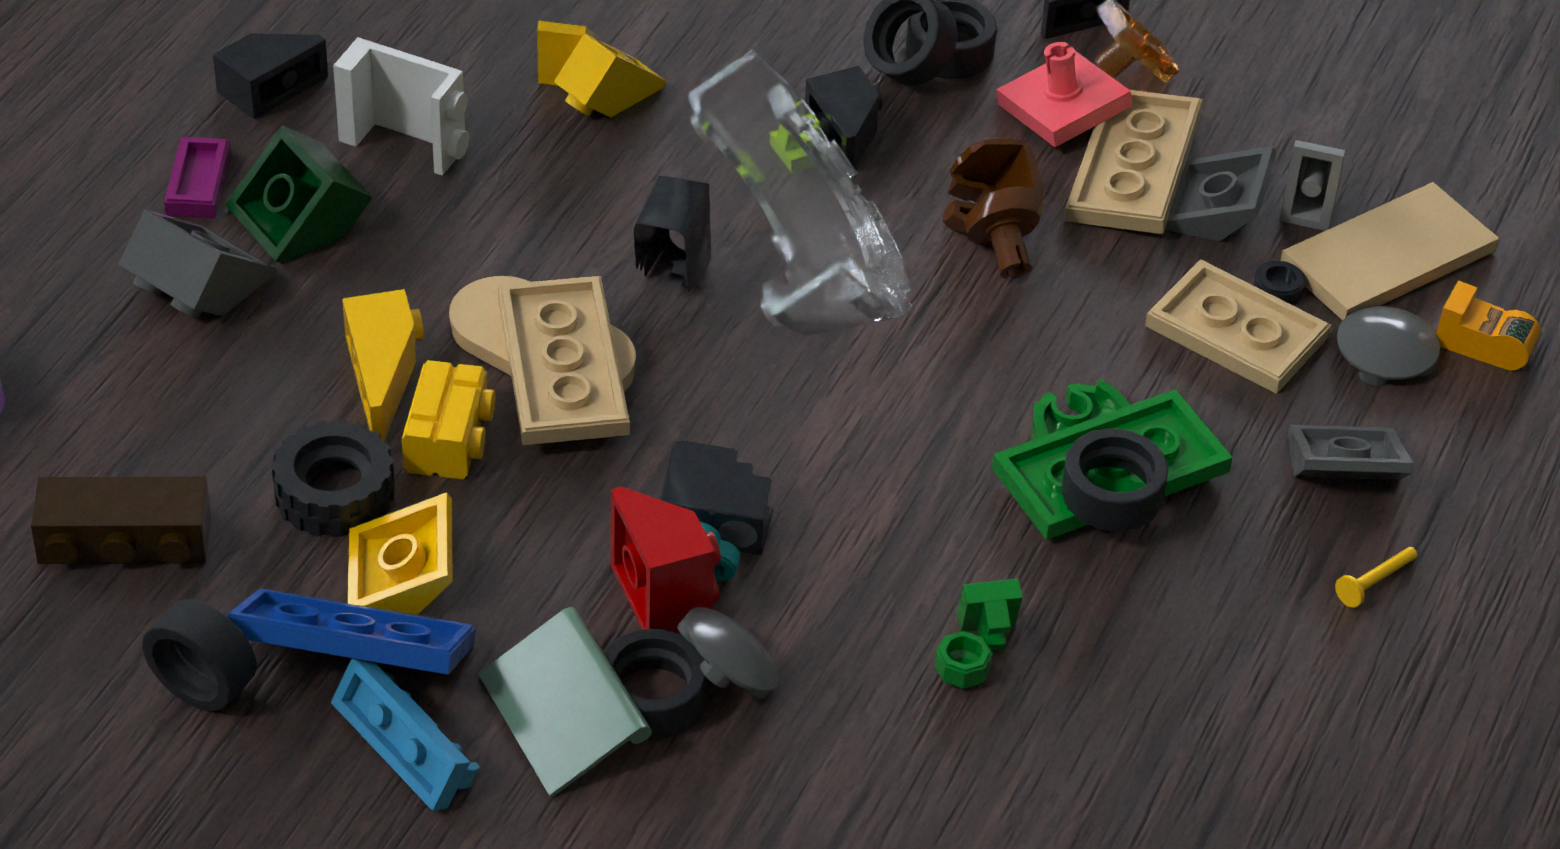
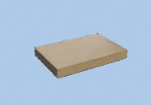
(1238, 326)

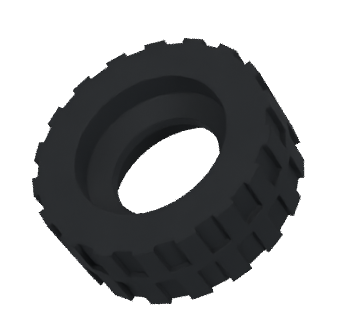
(326, 446)

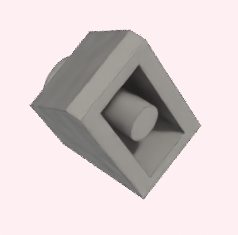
(1312, 185)

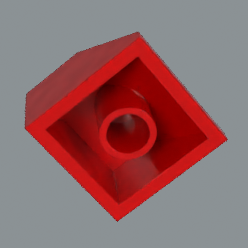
(661, 559)

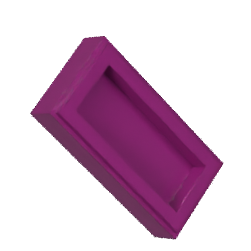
(197, 177)

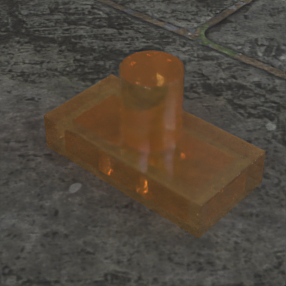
(1132, 43)

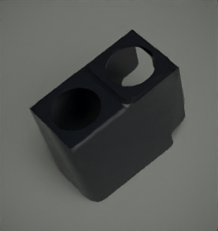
(678, 207)
(720, 493)

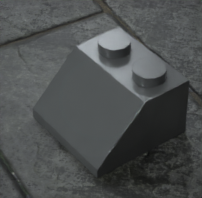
(191, 265)

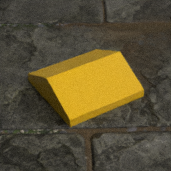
(402, 557)

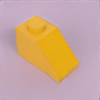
(605, 78)

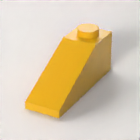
(382, 351)

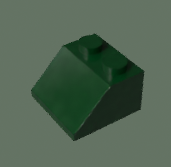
(297, 197)

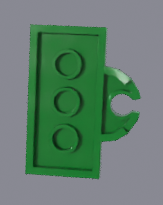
(1036, 468)

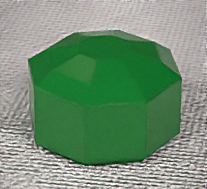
(963, 659)

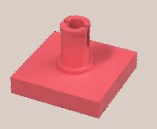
(1063, 95)

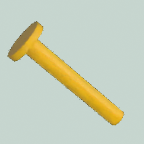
(1352, 590)

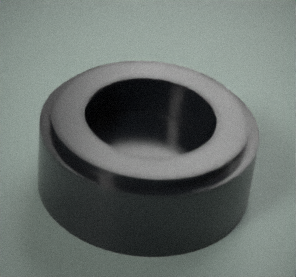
(1281, 281)

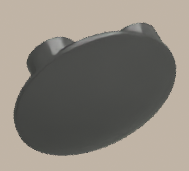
(1388, 344)
(729, 652)

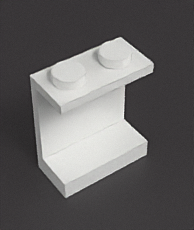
(403, 95)

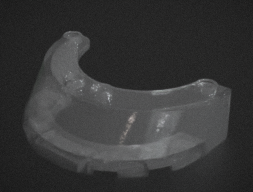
(833, 239)

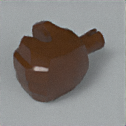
(1008, 195)

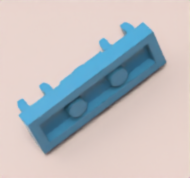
(403, 734)

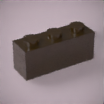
(121, 520)

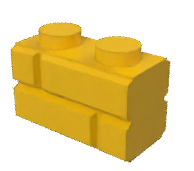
(447, 419)

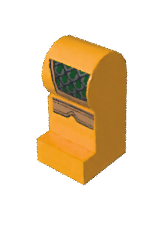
(1486, 330)

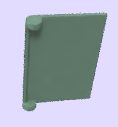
(563, 700)

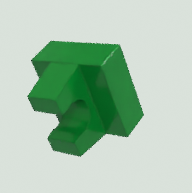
(990, 609)

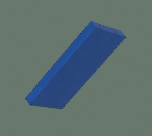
(353, 631)

